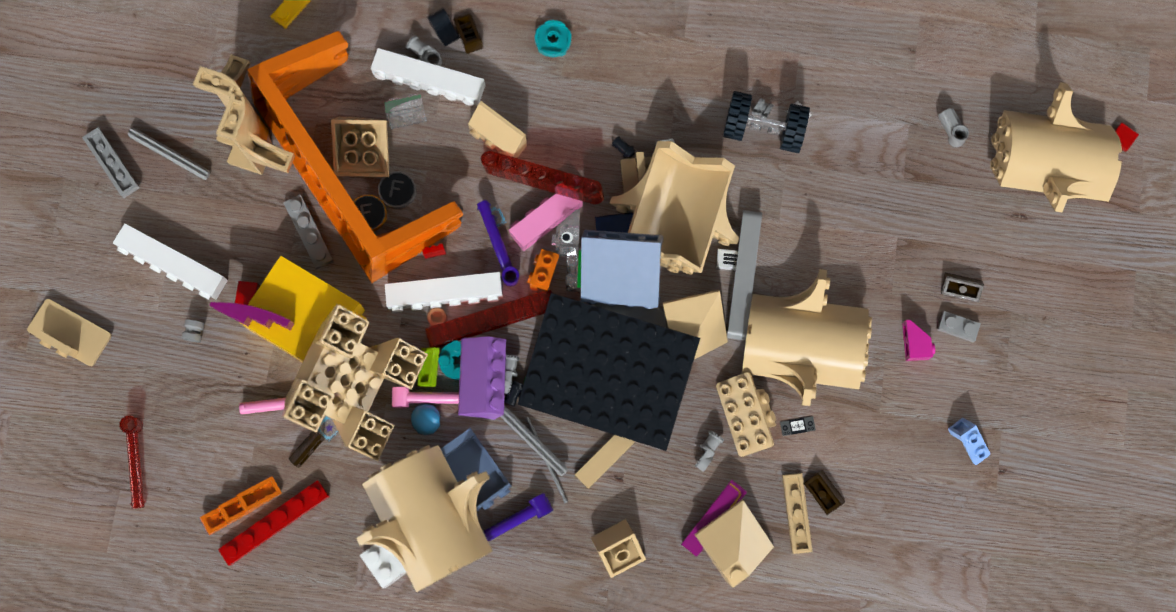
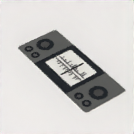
(797, 426)

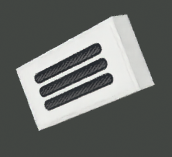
(726, 259)

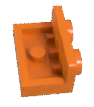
(544, 269)

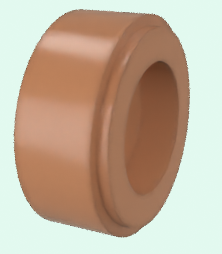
(436, 316)

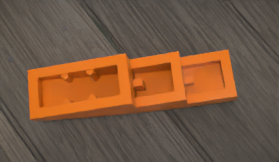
(240, 505)

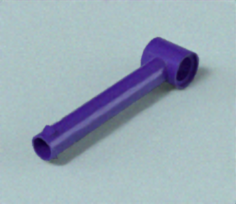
(497, 242)
(538, 507)

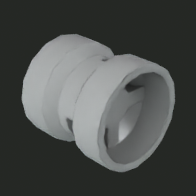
(193, 331)

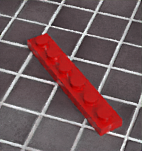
(273, 523)

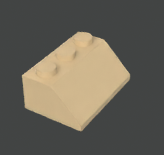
(497, 131)

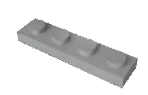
(110, 162)
(308, 231)

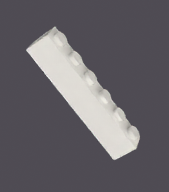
(427, 77)
(169, 261)
(443, 291)

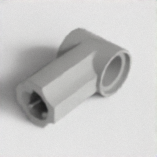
(953, 126)

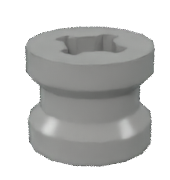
(762, 109)

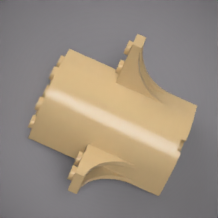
(240, 122)
(1056, 153)
(684, 203)
(807, 340)
(426, 516)

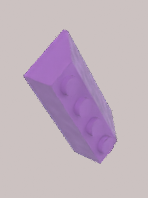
(482, 377)

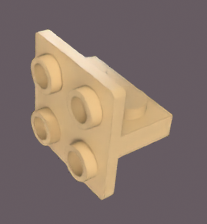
(634, 170)

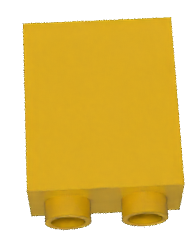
(303, 300)

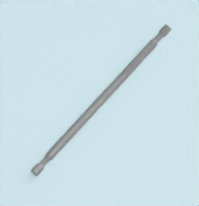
(549, 467)

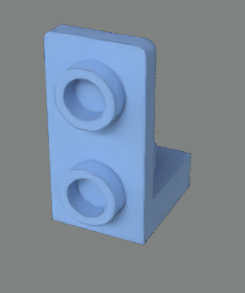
(971, 439)

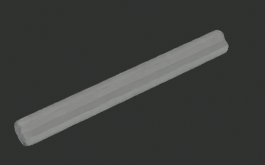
(169, 153)
(533, 442)

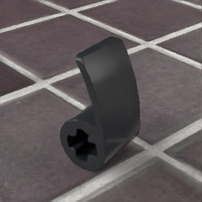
(442, 27)

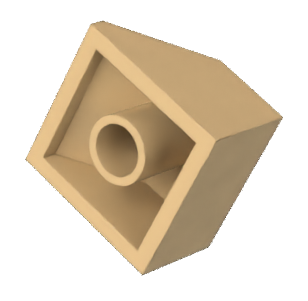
(618, 548)

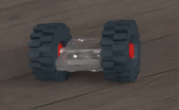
(793, 127)

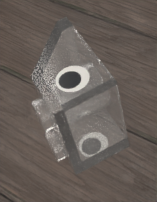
(567, 235)

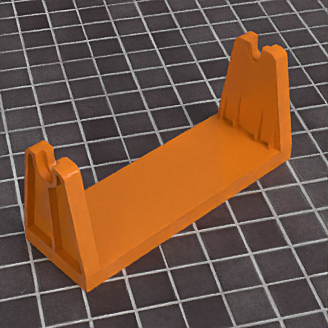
(270, 87)

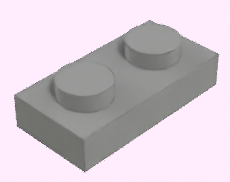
(958, 326)

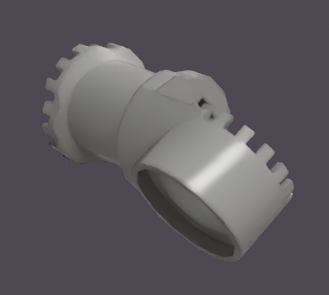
(423, 51)
(510, 371)
(708, 447)

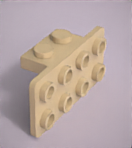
(68, 333)
(747, 413)

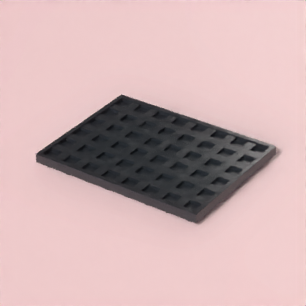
(609, 371)

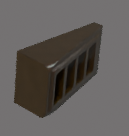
(472, 43)

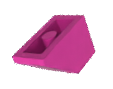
(916, 342)

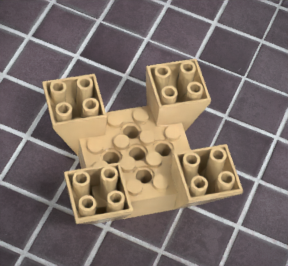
(344, 378)

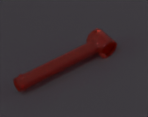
(134, 460)

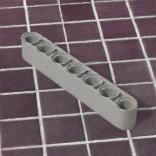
(744, 275)

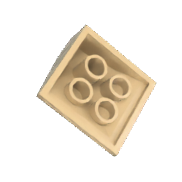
(360, 147)
(700, 317)
(735, 543)

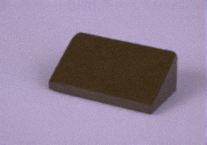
(962, 287)
(306, 448)
(824, 492)

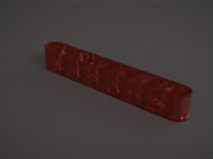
(548, 183)
(488, 319)

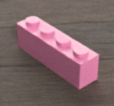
(543, 219)

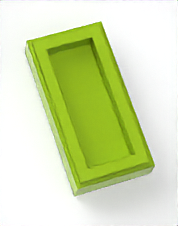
(428, 373)

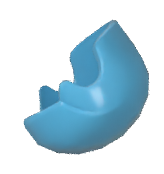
(425, 419)

